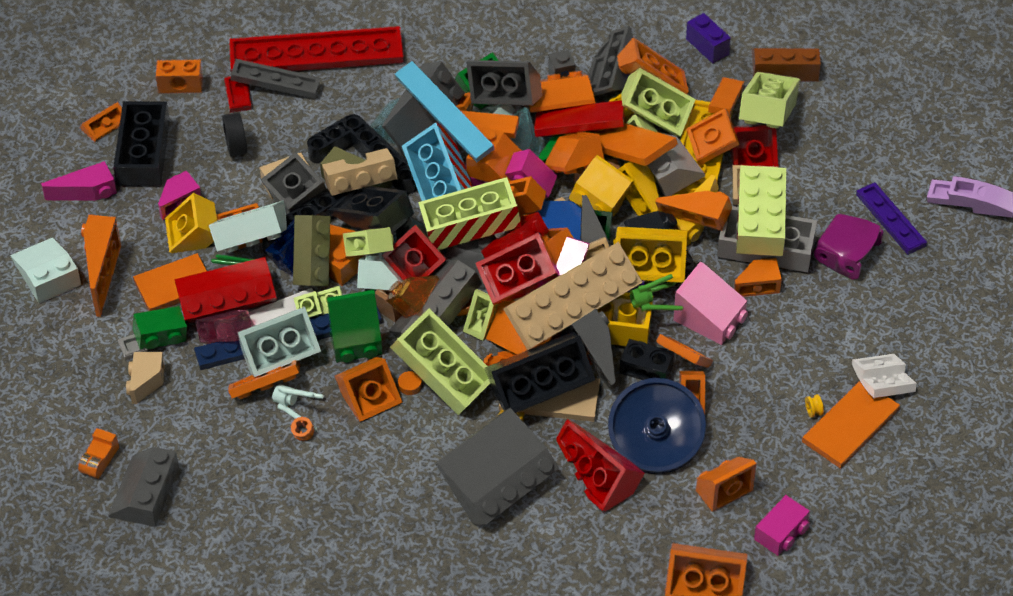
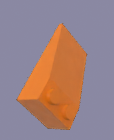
(102, 252)

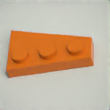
(244, 386)

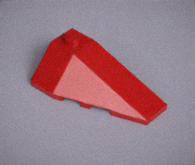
(603, 470)

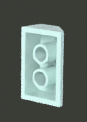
(249, 227)
(278, 342)

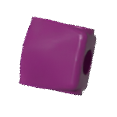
(847, 243)

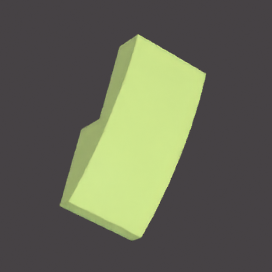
(316, 301)

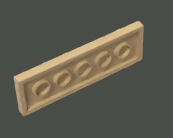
(572, 295)

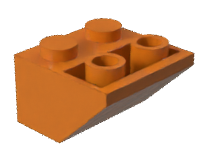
(574, 152)

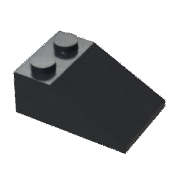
(373, 208)

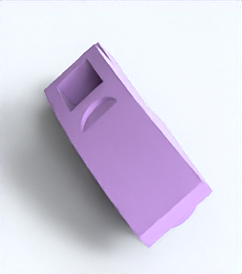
(966, 192)

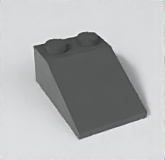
(597, 343)

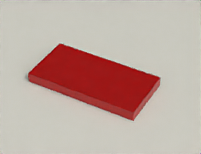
(579, 118)

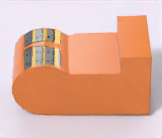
(98, 453)

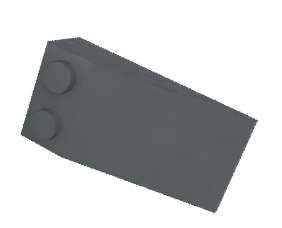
(409, 116)

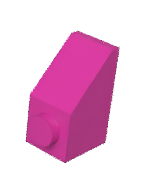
(176, 191)

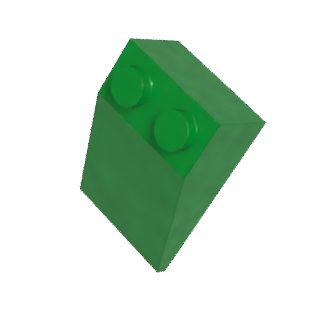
(354, 326)

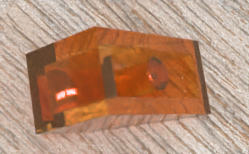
(411, 294)

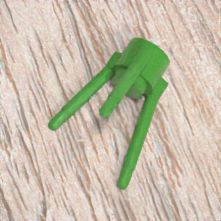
(643, 295)

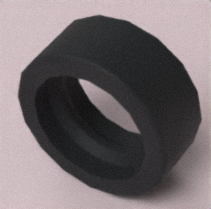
(234, 134)

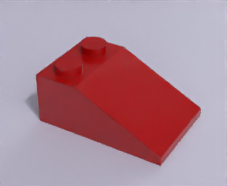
(517, 269)

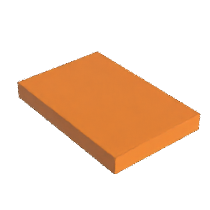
(158, 285)

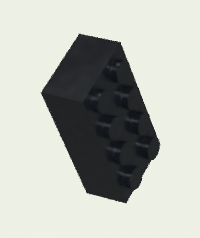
(141, 143)

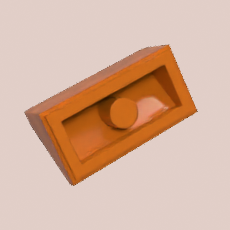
(103, 122)

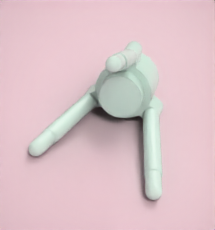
(287, 396)

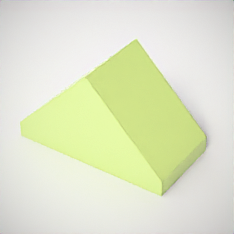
(480, 315)

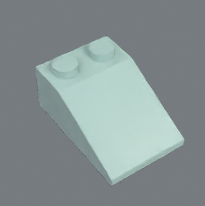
(47, 269)

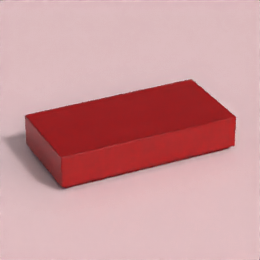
(237, 95)

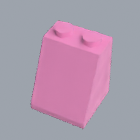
(709, 305)

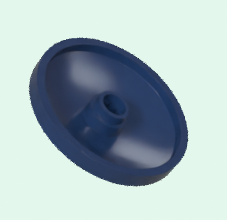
(657, 425)

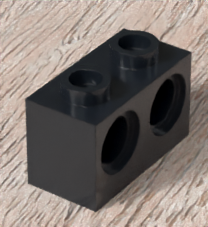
(646, 361)

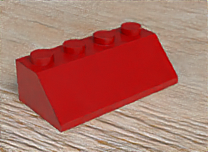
(226, 289)

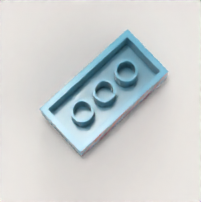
(436, 163)

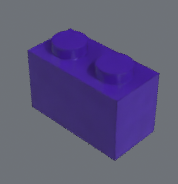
(708, 38)

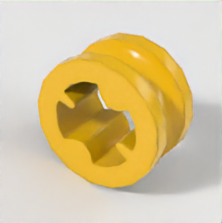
(814, 405)

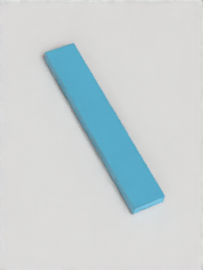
(444, 111)

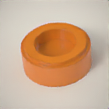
(409, 383)

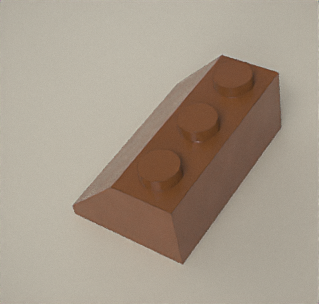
(789, 62)

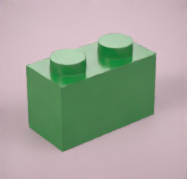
(159, 328)

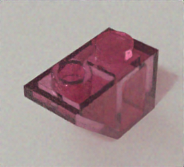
(223, 326)

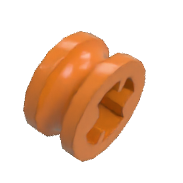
(302, 421)

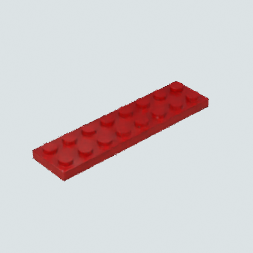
(321, 49)

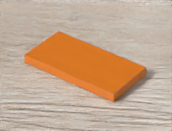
(635, 144)
(850, 425)

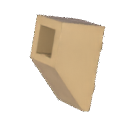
(145, 374)

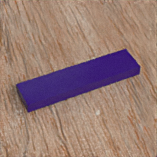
(891, 218)

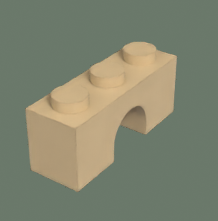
(345, 177)

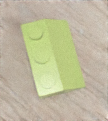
(657, 101)

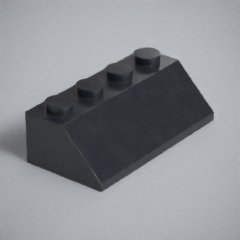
(540, 373)

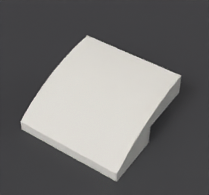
(883, 375)

